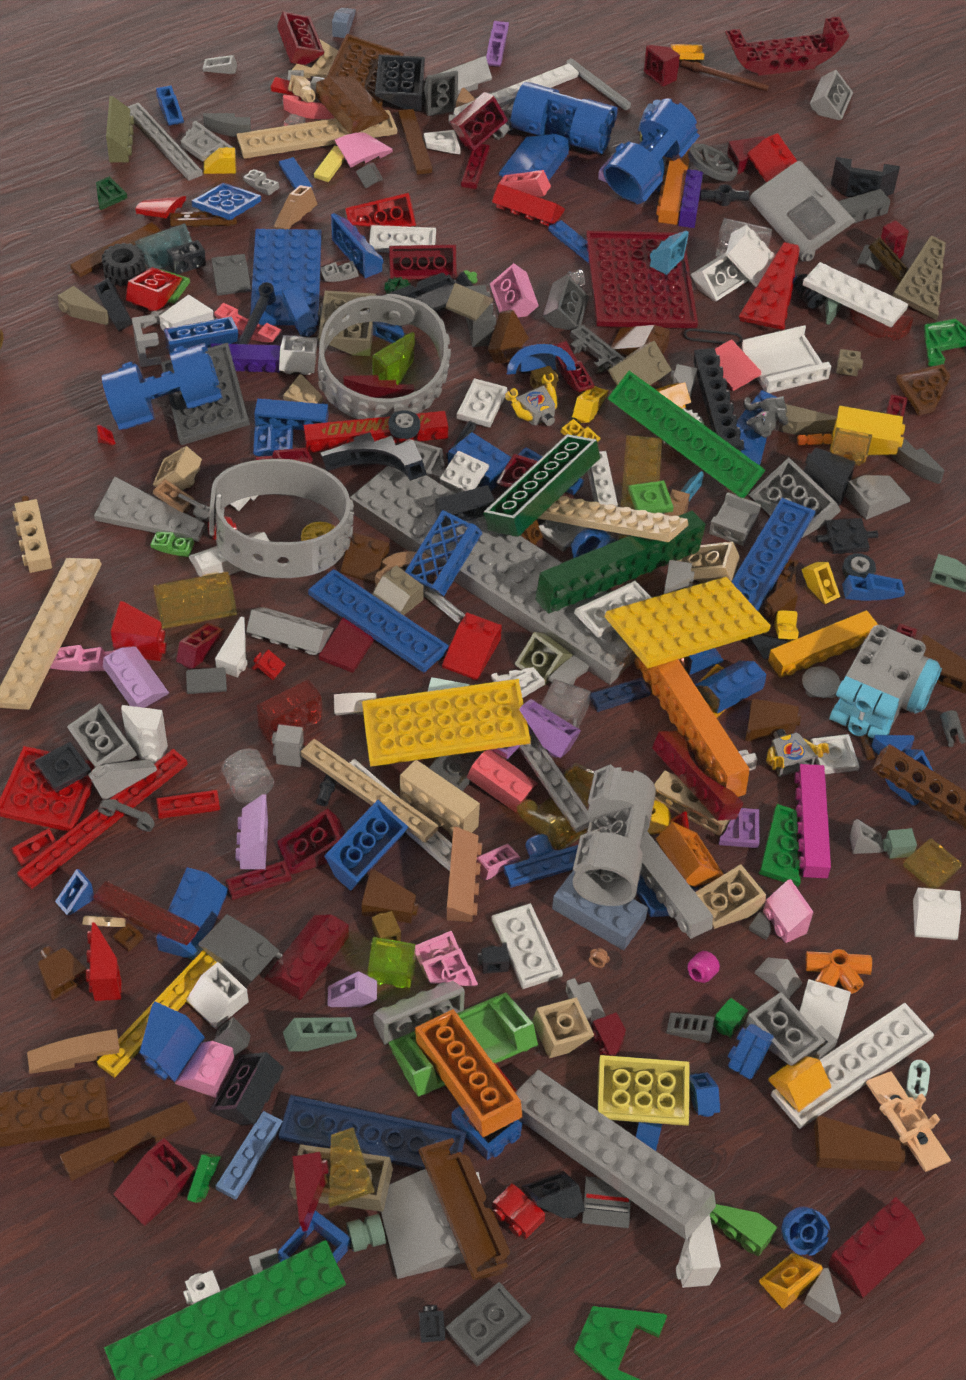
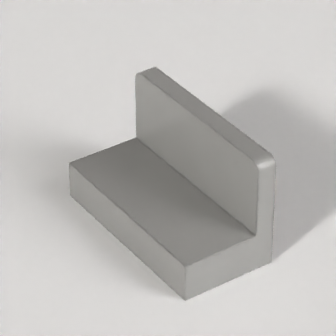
(586, 998)

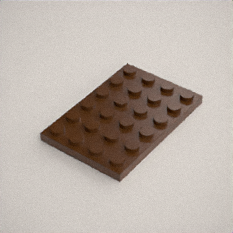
(360, 60)

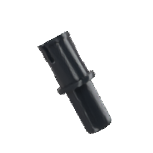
(326, 789)

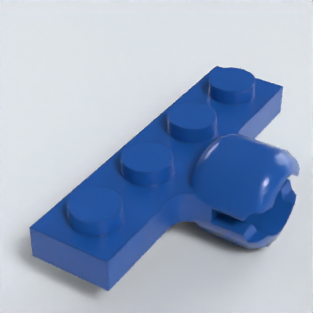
(542, 862)

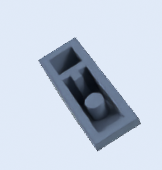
(342, 22)

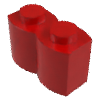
(518, 1212)

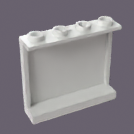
(785, 359)

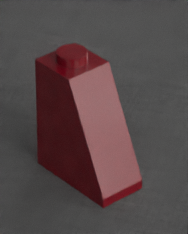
(738, 151)

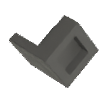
(369, 175)
(869, 259)
(233, 1035)

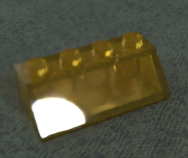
(195, 599)

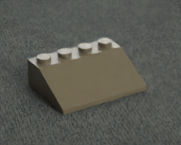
(355, 338)

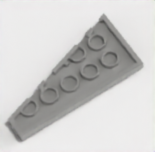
(135, 509)

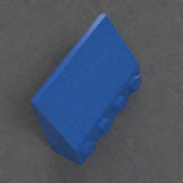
(538, 154)

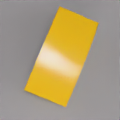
(576, 429)

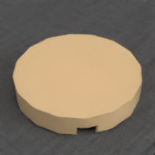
(104, 921)

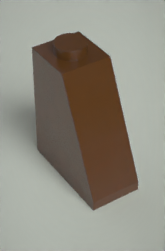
(506, 337)
(768, 717)
(387, 896)

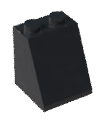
(830, 472)

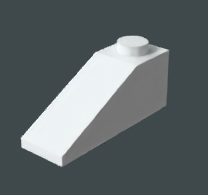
(233, 652)

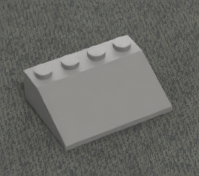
(796, 486)
(418, 1227)

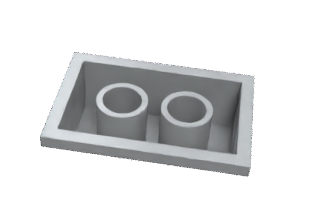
(831, 96)
(101, 738)

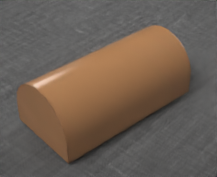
(170, 494)

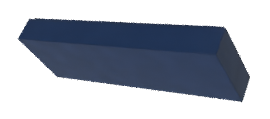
(620, 694)

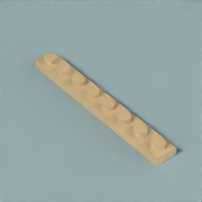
(368, 789)

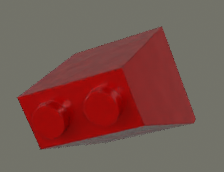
(138, 630)

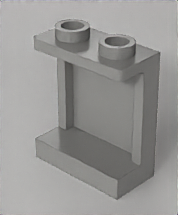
(735, 519)

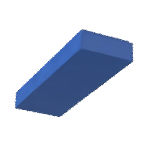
(294, 173)

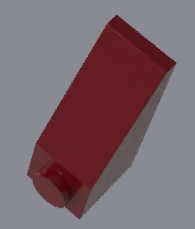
(197, 645)
(309, 1183)

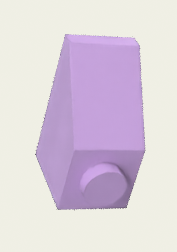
(353, 991)

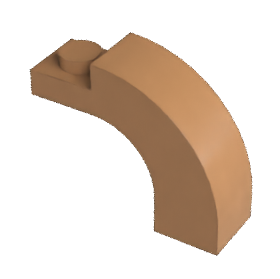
(403, 560)

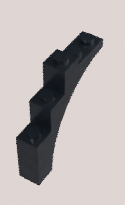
(384, 452)

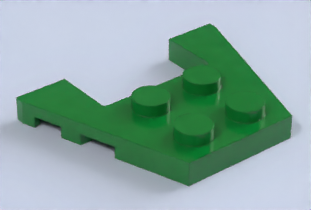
(942, 337)
(608, 1336)

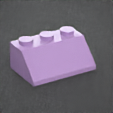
(134, 677)
(253, 835)

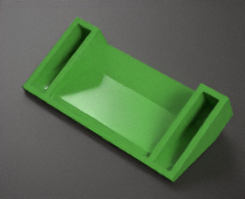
(496, 1025)

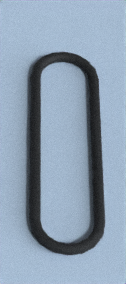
(711, 331)

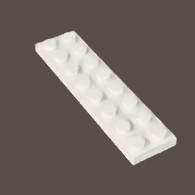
(863, 1059)

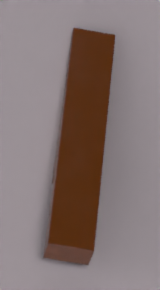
(126, 1140)

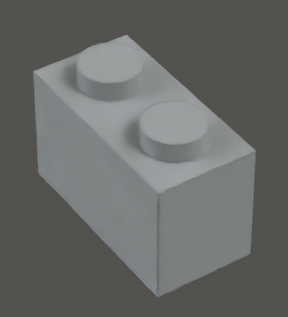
(288, 745)

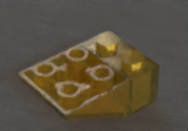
(851, 445)

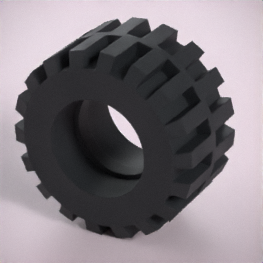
(123, 263)

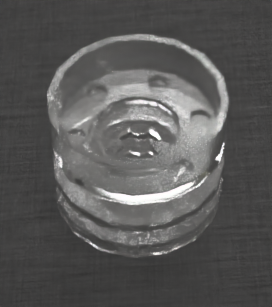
(247, 775)

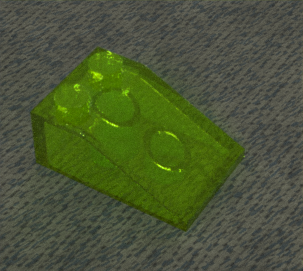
(395, 359)

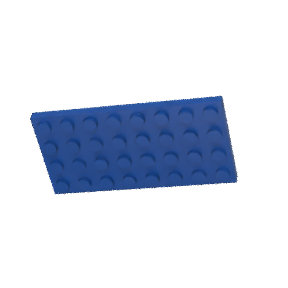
(284, 260)

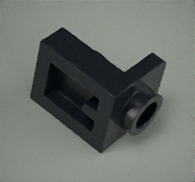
(431, 1324)

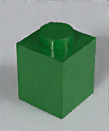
(730, 1018)

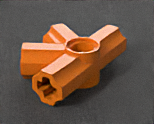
(845, 973)

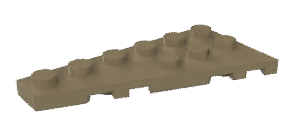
(923, 280)

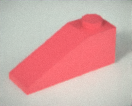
(532, 182)

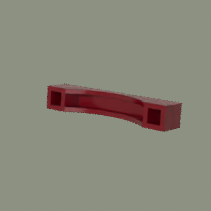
(716, 798)

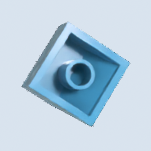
(669, 252)

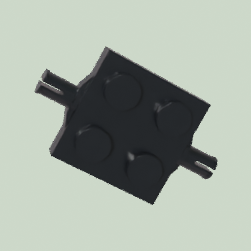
(847, 536)

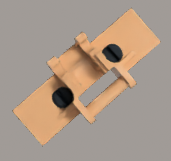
(909, 1120)

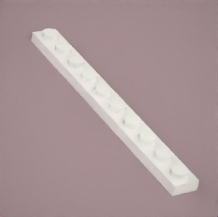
(548, 79)

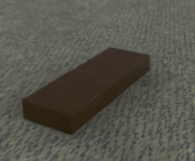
(888, 259)

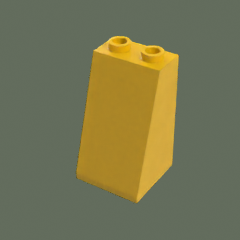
(885, 428)

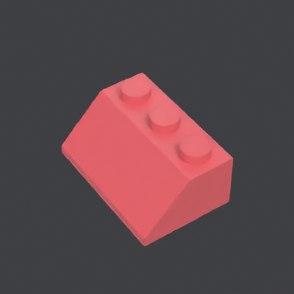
(501, 779)

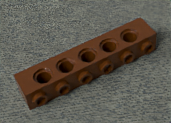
(925, 780)

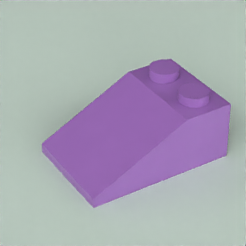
(551, 730)

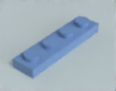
(249, 1155)

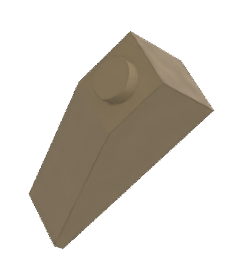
(81, 306)
(807, 421)

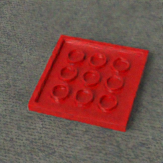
(34, 801)

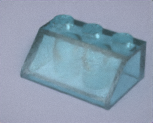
(156, 245)

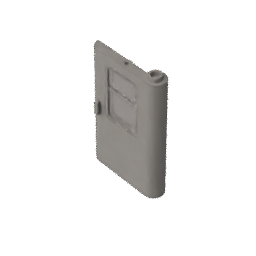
(798, 212)

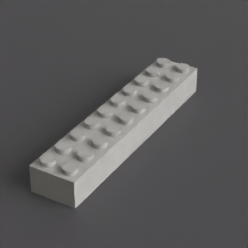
(615, 1155)

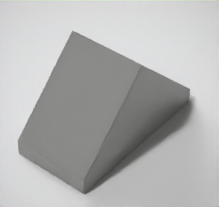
(865, 839)
(779, 975)
(823, 1297)

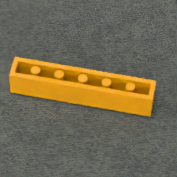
(821, 644)

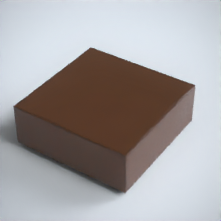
(128, 937)

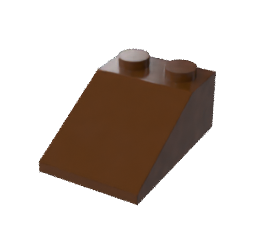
(632, 338)

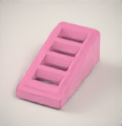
(488, 870)

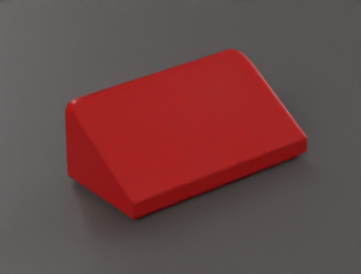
(33, 847)

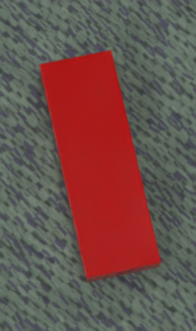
(188, 804)

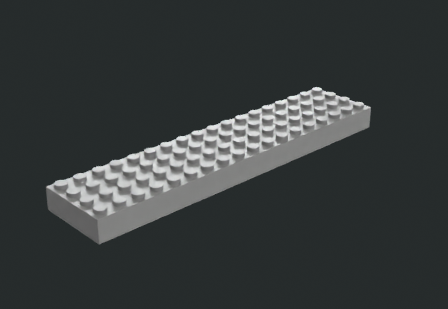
(498, 569)

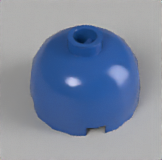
(805, 1230)

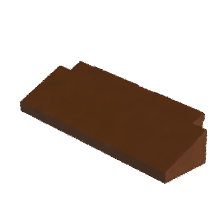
(463, 1205)

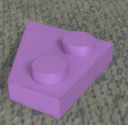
(742, 830)

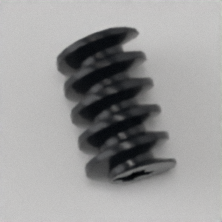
(810, 297)

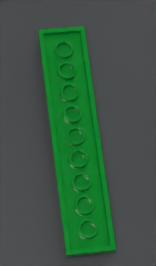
(686, 434)
(226, 1315)

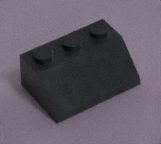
(247, 1088)

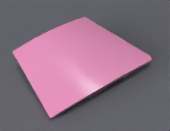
(361, 147)
(444, 961)

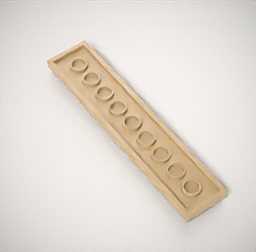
(303, 136)
(615, 519)
(47, 633)

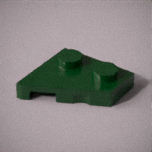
(109, 193)

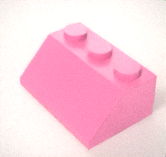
(514, 292)

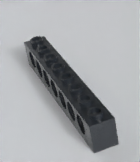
(716, 397)

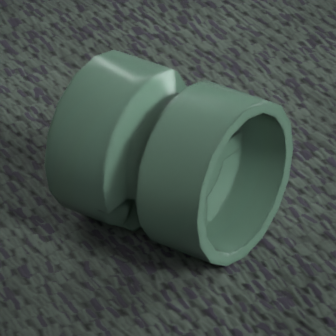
(366, 1232)

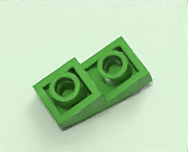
(168, 543)

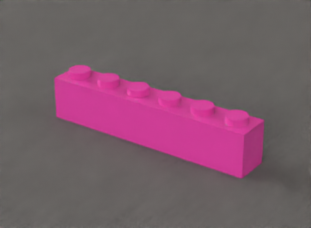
(813, 821)

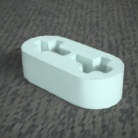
(922, 1081)

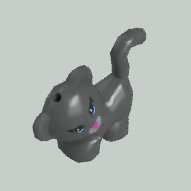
(773, 411)

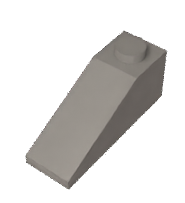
(118, 776)

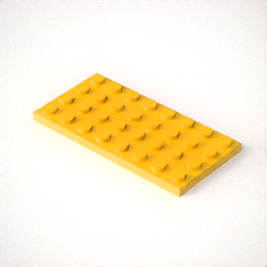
(686, 621)
(445, 722)

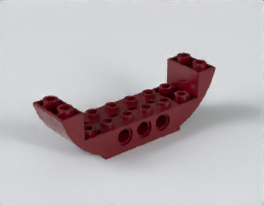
(791, 52)

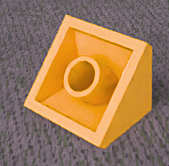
(801, 1082)
(790, 1279)

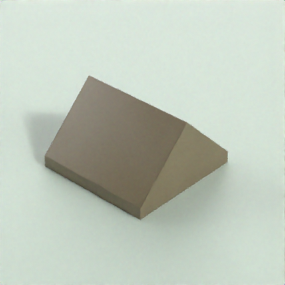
(467, 302)

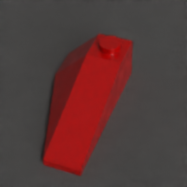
(384, 212)

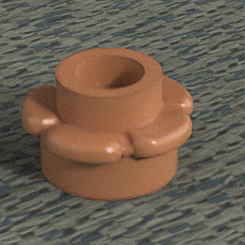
(598, 958)

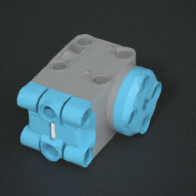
(883, 680)

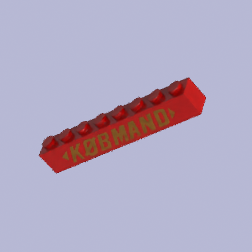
(335, 434)

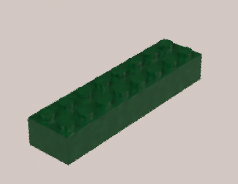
(542, 485)

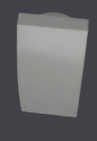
(259, 182)
(343, 272)
(570, 670)

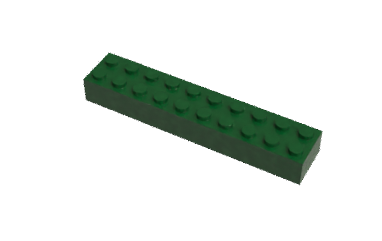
(614, 565)

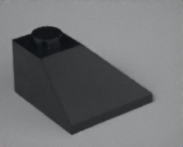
(556, 1194)

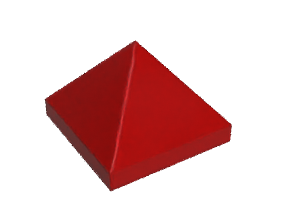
(105, 436)
(681, 819)

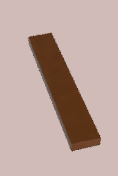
(415, 141)
(94, 260)

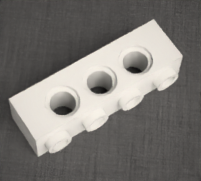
(601, 481)

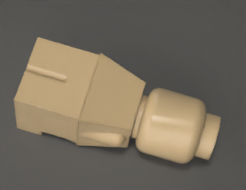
(301, 87)

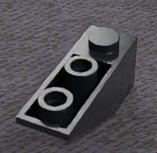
(113, 304)

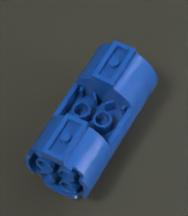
(546, 111)
(635, 167)
(131, 395)

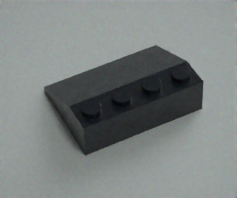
(401, 80)

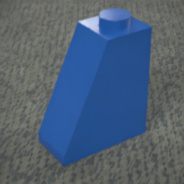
(299, 310)

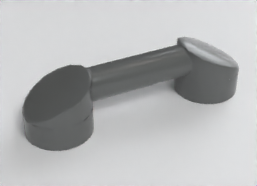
(109, 806)

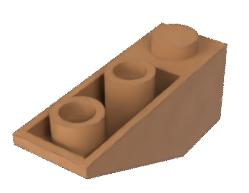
(296, 206)

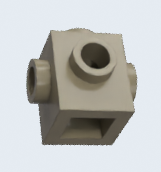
(849, 362)

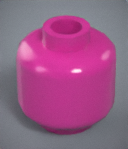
(703, 967)

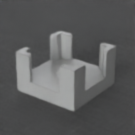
(145, 341)

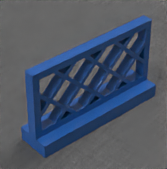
(454, 562)

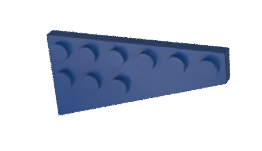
(753, 442)

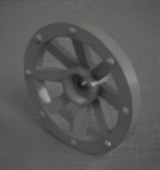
(710, 165)

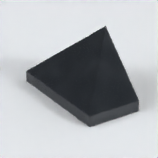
(765, 643)

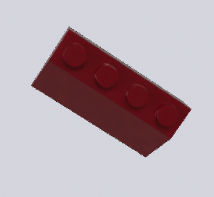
(299, 38)
(422, 261)
(309, 955)
(877, 1248)

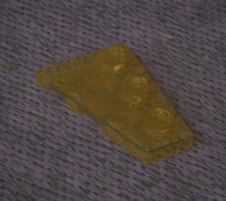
(348, 1170)

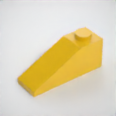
(589, 404)

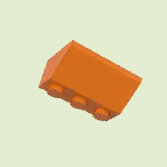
(689, 855)

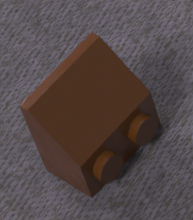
(364, 557)

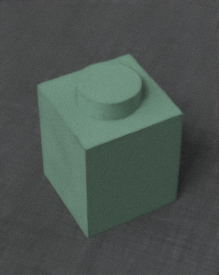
(899, 843)

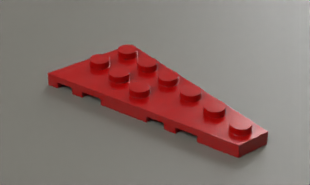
(773, 293)

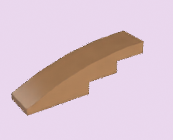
(72, 1050)

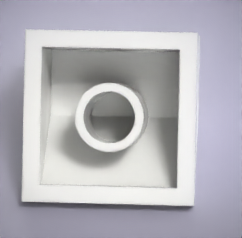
(937, 913)
(824, 1006)

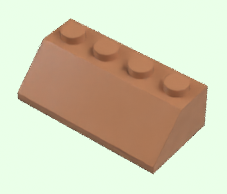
(462, 876)

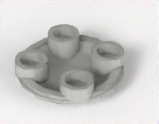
(821, 682)

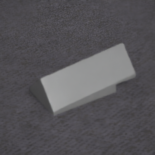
(472, 74)

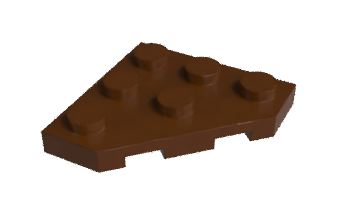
(924, 387)

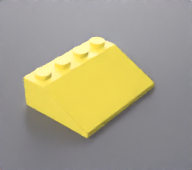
(643, 1090)

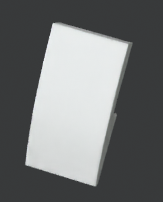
(351, 702)

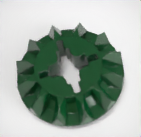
(390, 286)

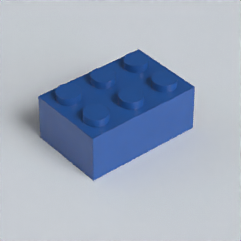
(485, 452)

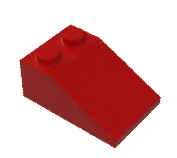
(152, 288)
(472, 646)

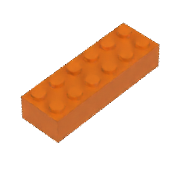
(468, 1073)

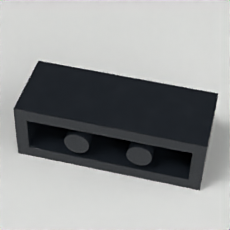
(465, 504)

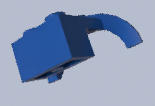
(537, 357)

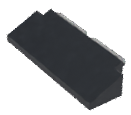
(434, 290)

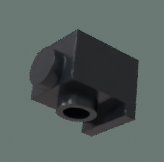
(494, 959)

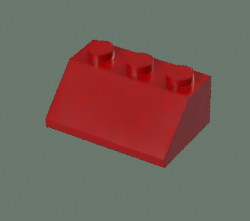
(771, 157)

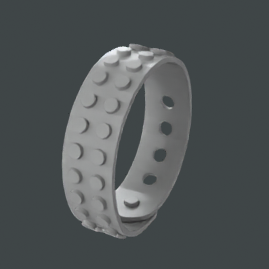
(392, 310)
(287, 478)

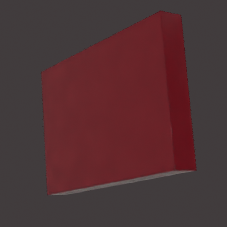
(346, 646)

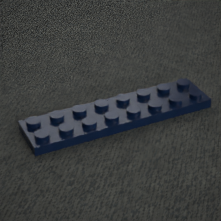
(315, 1121)

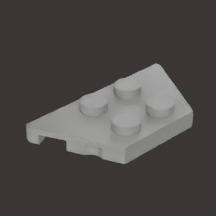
(202, 142)
(432, 459)

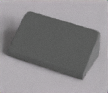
(206, 680)

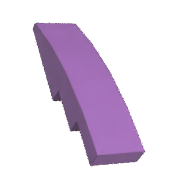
(497, 43)

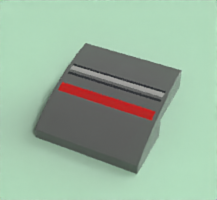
(604, 1204)

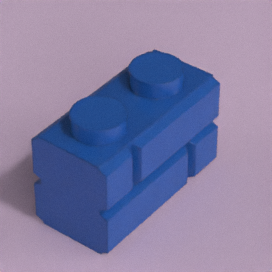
(750, 1051)

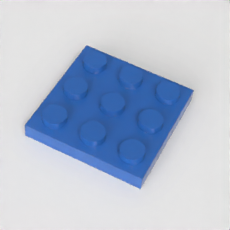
(226, 201)

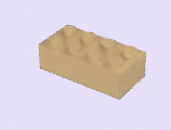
(438, 799)

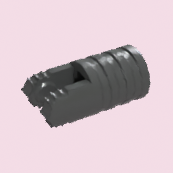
(952, 727)

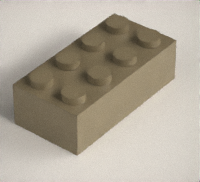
(380, 1173)

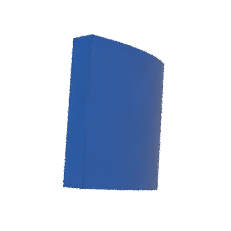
(270, 439)

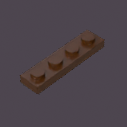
(199, 218)

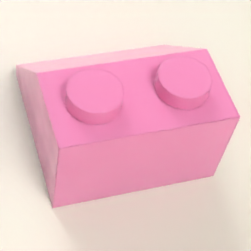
(788, 912)
(207, 1068)

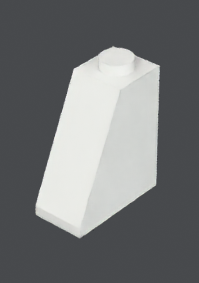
(185, 312)

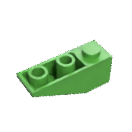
(744, 1226)

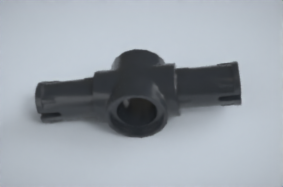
(724, 195)

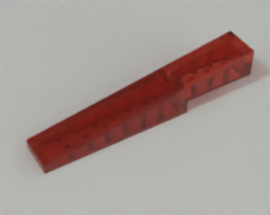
(145, 913)

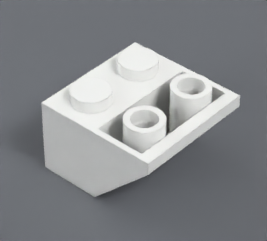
(217, 995)

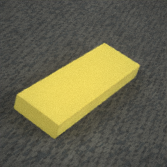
(330, 165)

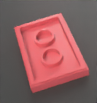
(736, 365)

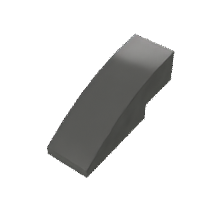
(226, 123)
(918, 462)

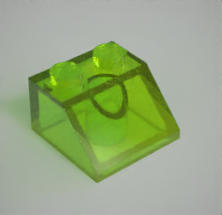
(392, 962)

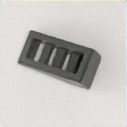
(699, 1020)

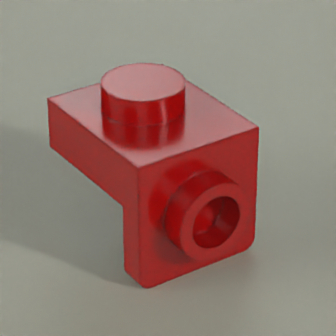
(268, 663)

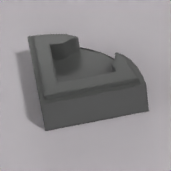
(760, 926)

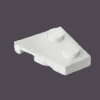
(442, 141)
(528, 678)

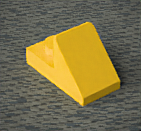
(786, 625)

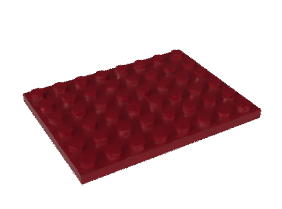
(630, 290)

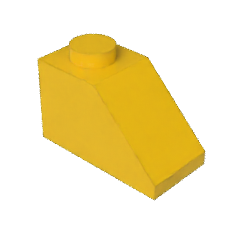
(221, 162)
(821, 581)

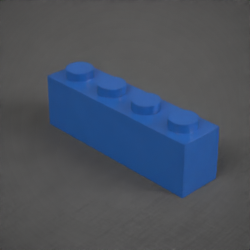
(289, 413)

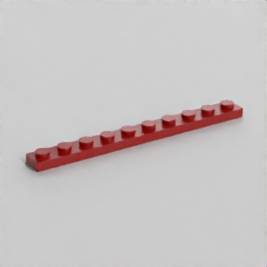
(97, 822)

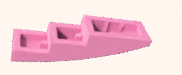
(79, 659)

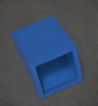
(169, 1041)

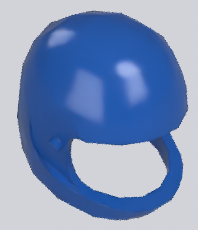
(590, 540)

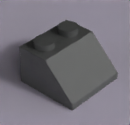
(231, 274)

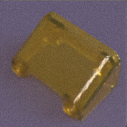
(548, 817)

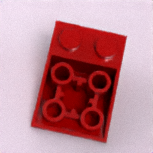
(103, 969)

